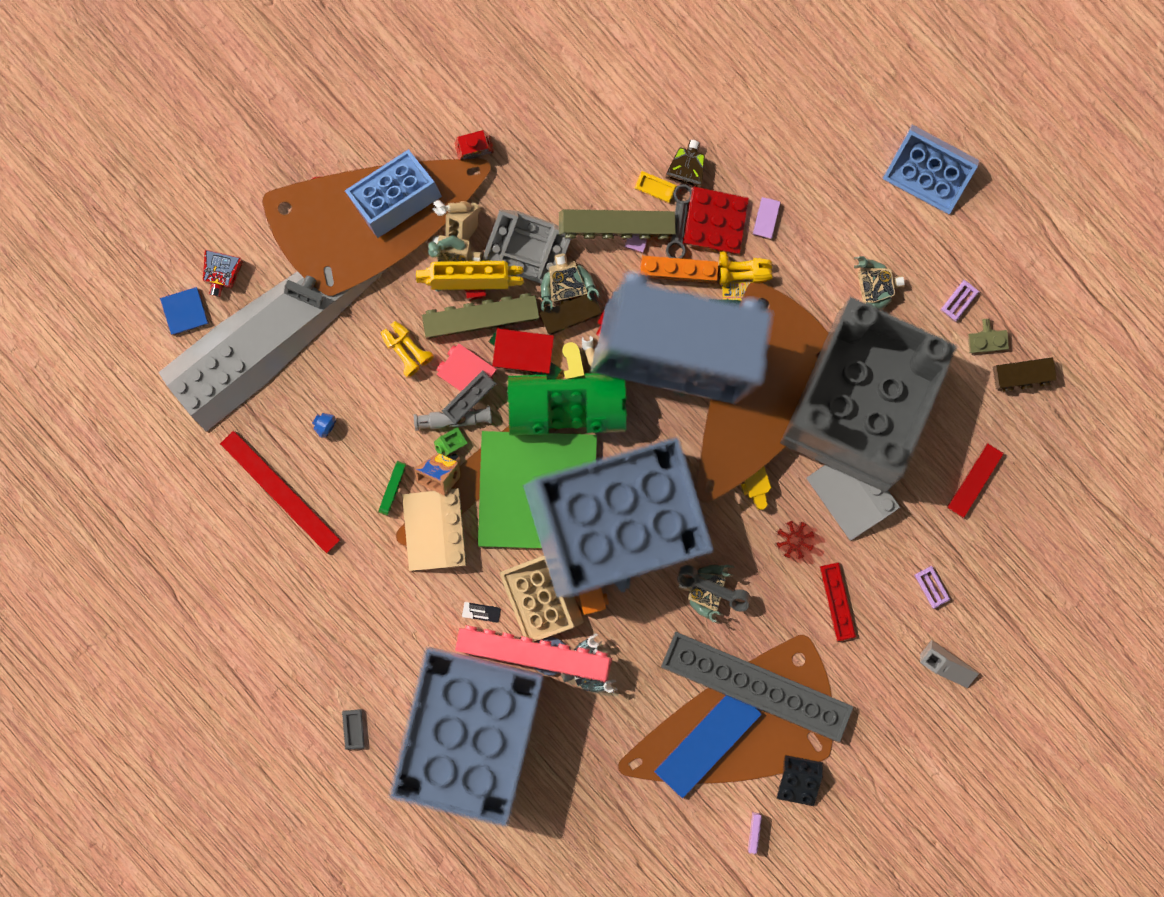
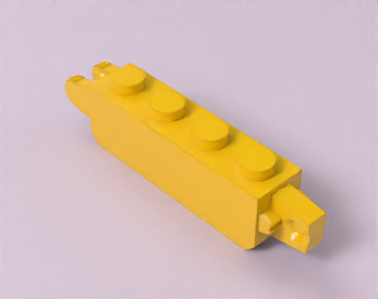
(470, 275)
(756, 487)

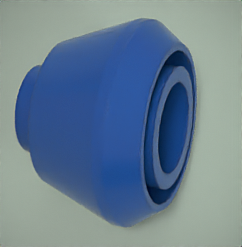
(324, 424)

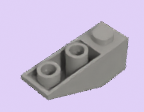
(947, 665)

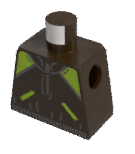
(687, 165)

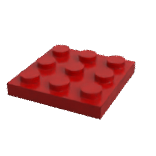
(715, 220)

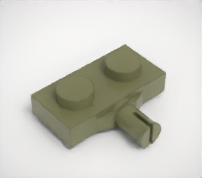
(988, 339)

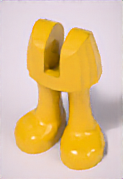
(758, 270)
(411, 366)

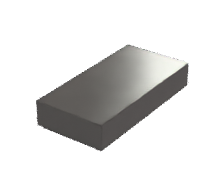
(353, 729)

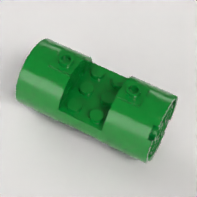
(566, 403)

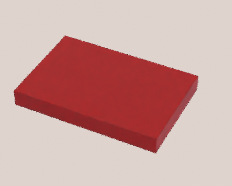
(523, 351)

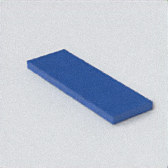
(706, 744)

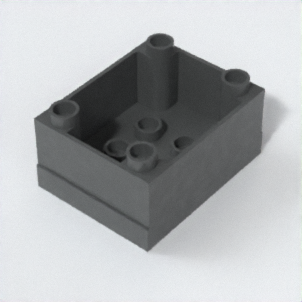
(869, 394)

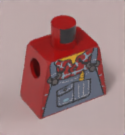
(473, 145)
(220, 271)

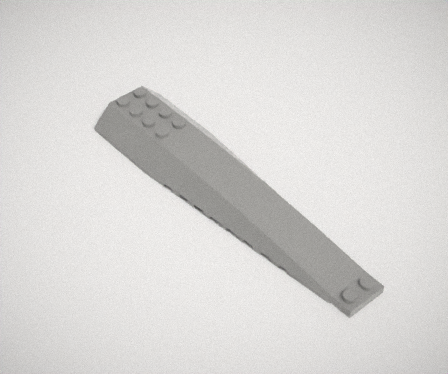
(250, 349)

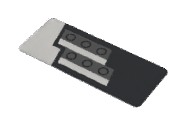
(481, 612)

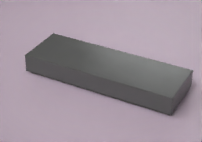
(469, 397)

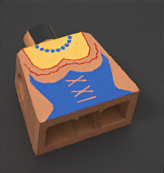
(439, 473)

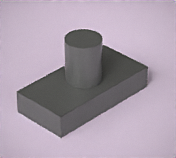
(304, 292)

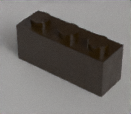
(570, 313)
(1024, 374)

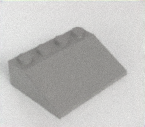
(851, 501)

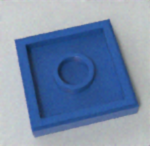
(184, 311)

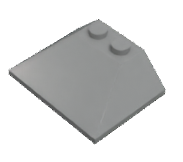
(525, 243)

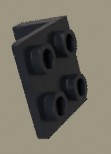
(800, 780)

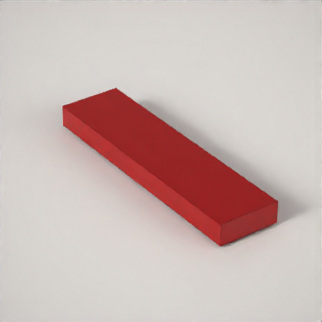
(975, 480)
(837, 601)

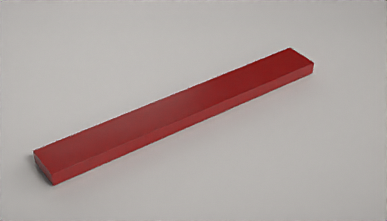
(280, 491)

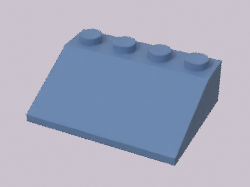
(931, 169)
(393, 193)

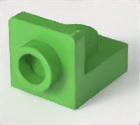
(450, 442)

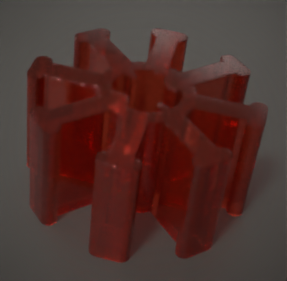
(797, 534)

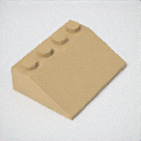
(434, 530)
(536, 603)

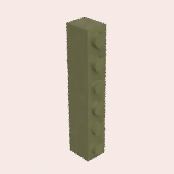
(616, 223)
(480, 317)

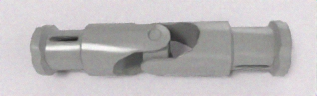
(437, 420)

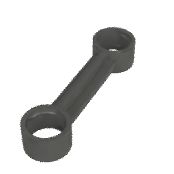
(680, 216)
(713, 588)

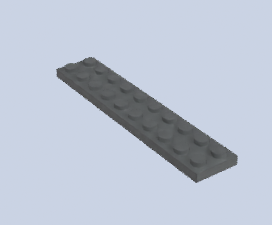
(757, 687)

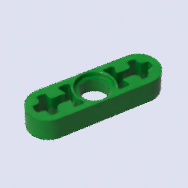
(392, 488)

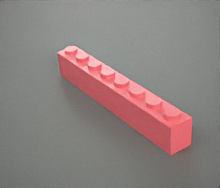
(534, 654)

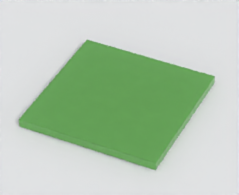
(513, 462)

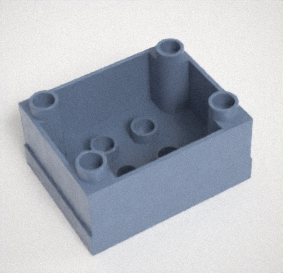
(682, 341)
(617, 517)
(466, 736)

